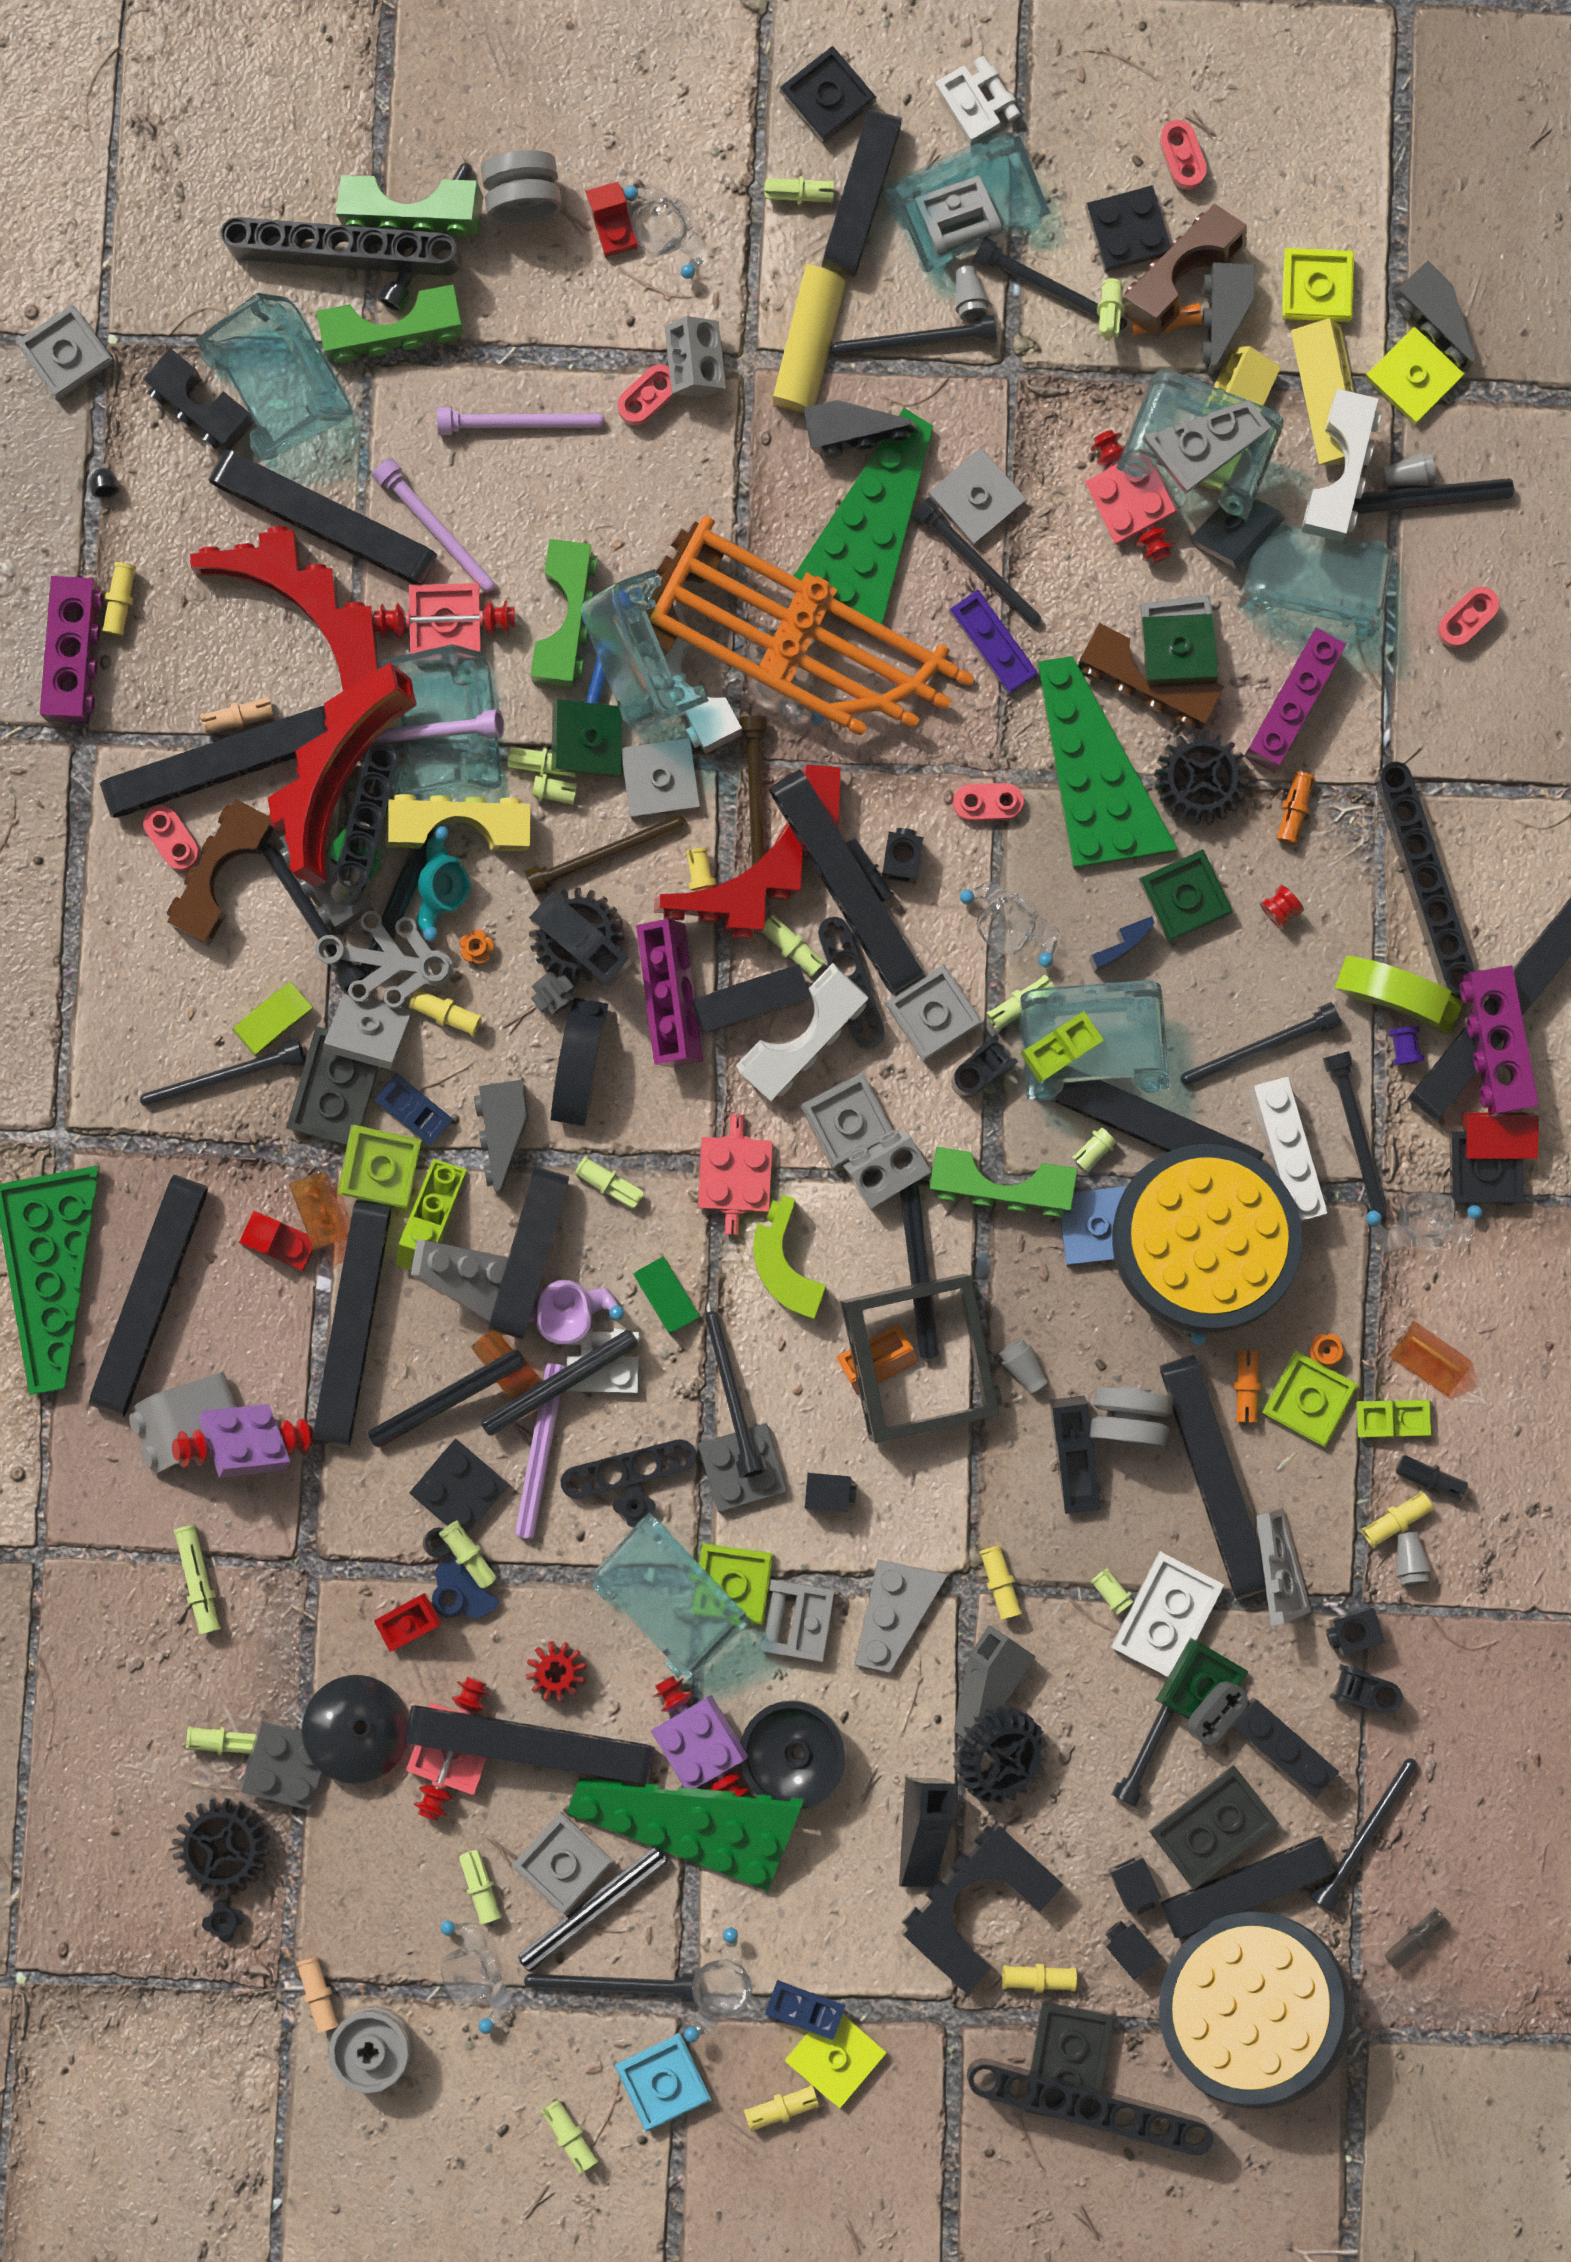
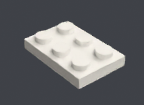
(1166, 1613)

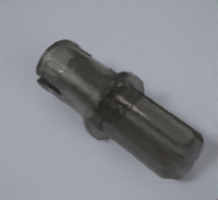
(1416, 1940)

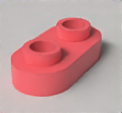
(1183, 156)
(646, 395)
(1467, 618)
(988, 801)
(170, 837)

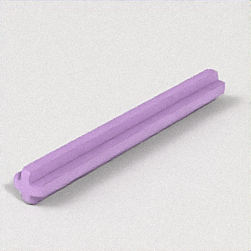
(538, 1462)

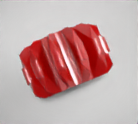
(565, 1678)

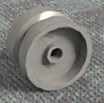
(521, 187)
(1131, 1416)
(357, 2066)

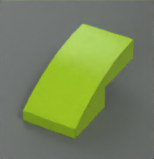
(272, 1018)
(1062, 1046)
(1394, 1418)

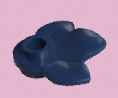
(470, 1597)

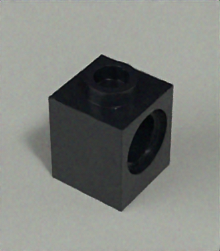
(898, 870)
(829, 1492)
(1370, 1635)
(1135, 1885)
(1130, 1948)

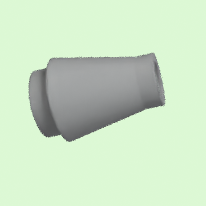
(970, 296)
(1411, 471)
(1023, 1365)
(1411, 1561)

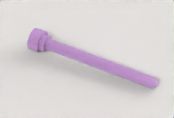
(450, 421)
(390, 476)
(488, 724)

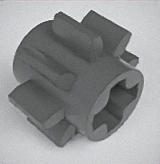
(552, 993)

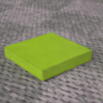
(379, 1166)
(1309, 1398)
(741, 1574)

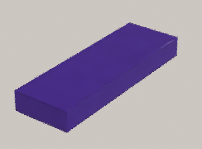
(993, 642)

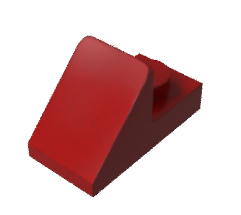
(611, 219)
(277, 1240)
(407, 1622)

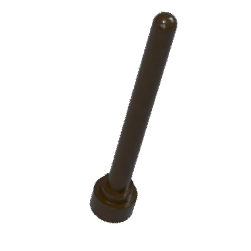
(753, 731)
(543, 878)

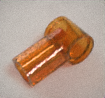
(493, 1346)

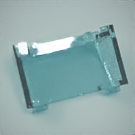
(1006, 177)
(276, 373)
(1177, 399)
(1319, 577)
(633, 655)
(448, 687)
(1126, 1017)
(669, 1597)

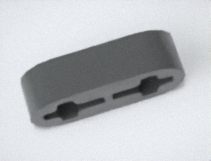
(1217, 1713)

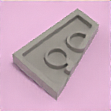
(461, 1274)
(893, 1612)

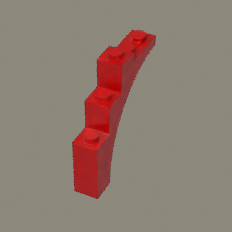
(313, 590)
(325, 763)
(777, 873)

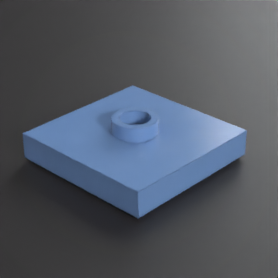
(1090, 1226)

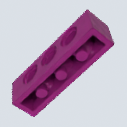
(65, 596)
(1295, 700)
(1501, 986)
(669, 993)

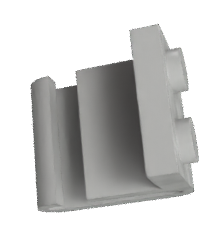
(175, 1410)

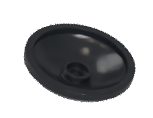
(330, 1733)
(771, 1762)

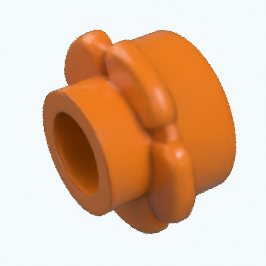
(482, 954)
(1331, 1341)

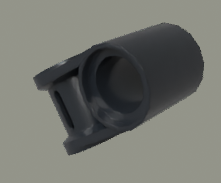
(987, 1064)
(1363, 1690)

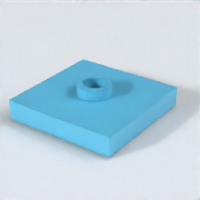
(663, 2082)

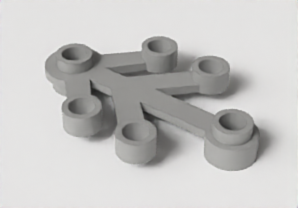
(390, 960)

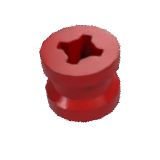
(1281, 907)

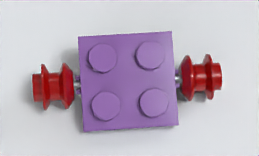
(243, 1441)
(698, 1740)

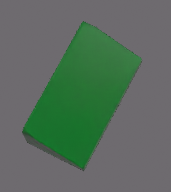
(666, 1295)

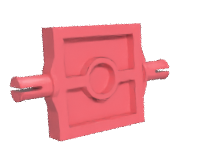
(734, 1174)

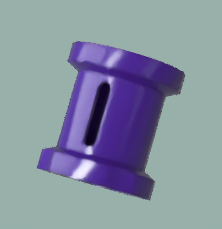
(1406, 1045)

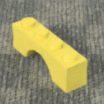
(502, 824)

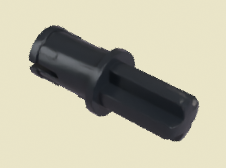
(870, 870)
(1431, 1478)

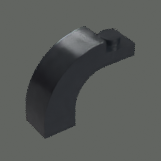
(578, 1061)

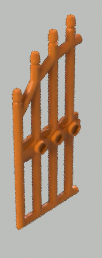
(795, 633)

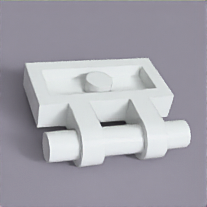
(969, 106)
(616, 1377)

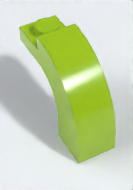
(1399, 990)
(780, 1280)

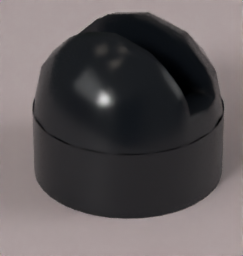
(103, 483)
(436, 1551)

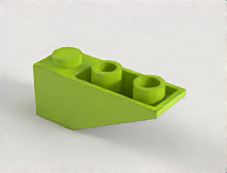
(431, 1210)

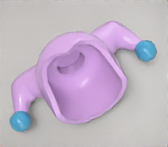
(566, 1310)

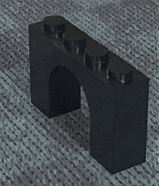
(994, 1857)

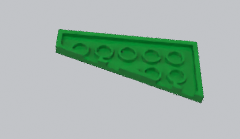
(868, 529)
(1099, 791)
(46, 1249)
(700, 1825)

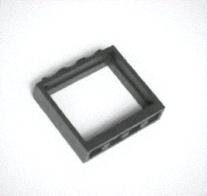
(864, 1366)

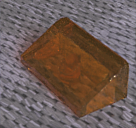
(319, 1210)
(1430, 1358)

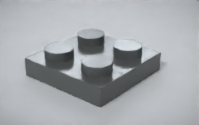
(720, 1465)
(280, 1767)

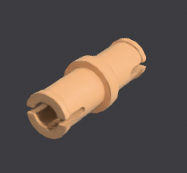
(237, 716)
(317, 1994)

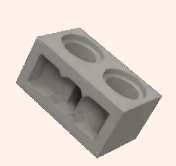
(695, 357)
(890, 1176)

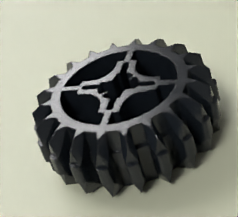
(1213, 789)
(607, 926)
(989, 1774)
(237, 1853)

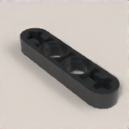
(858, 977)
(628, 1467)

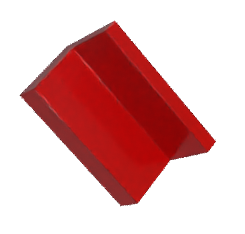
(1501, 1135)

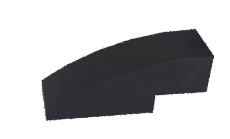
(751, 999)
(1075, 1454)

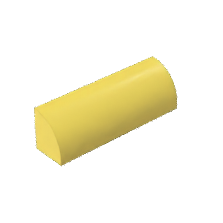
(809, 339)
(1322, 371)
(1247, 376)

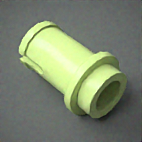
(554, 790)
(1095, 1149)
(1112, 1591)

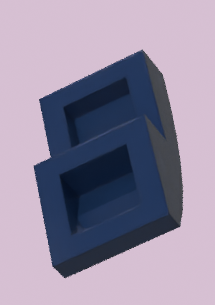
(1128, 937)
(413, 1109)
(805, 2009)

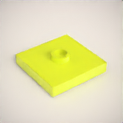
(1317, 284)
(1414, 375)
(837, 2064)

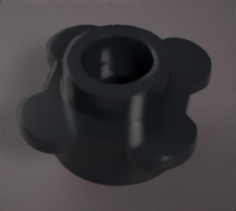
(623, 1505)
(213, 1924)

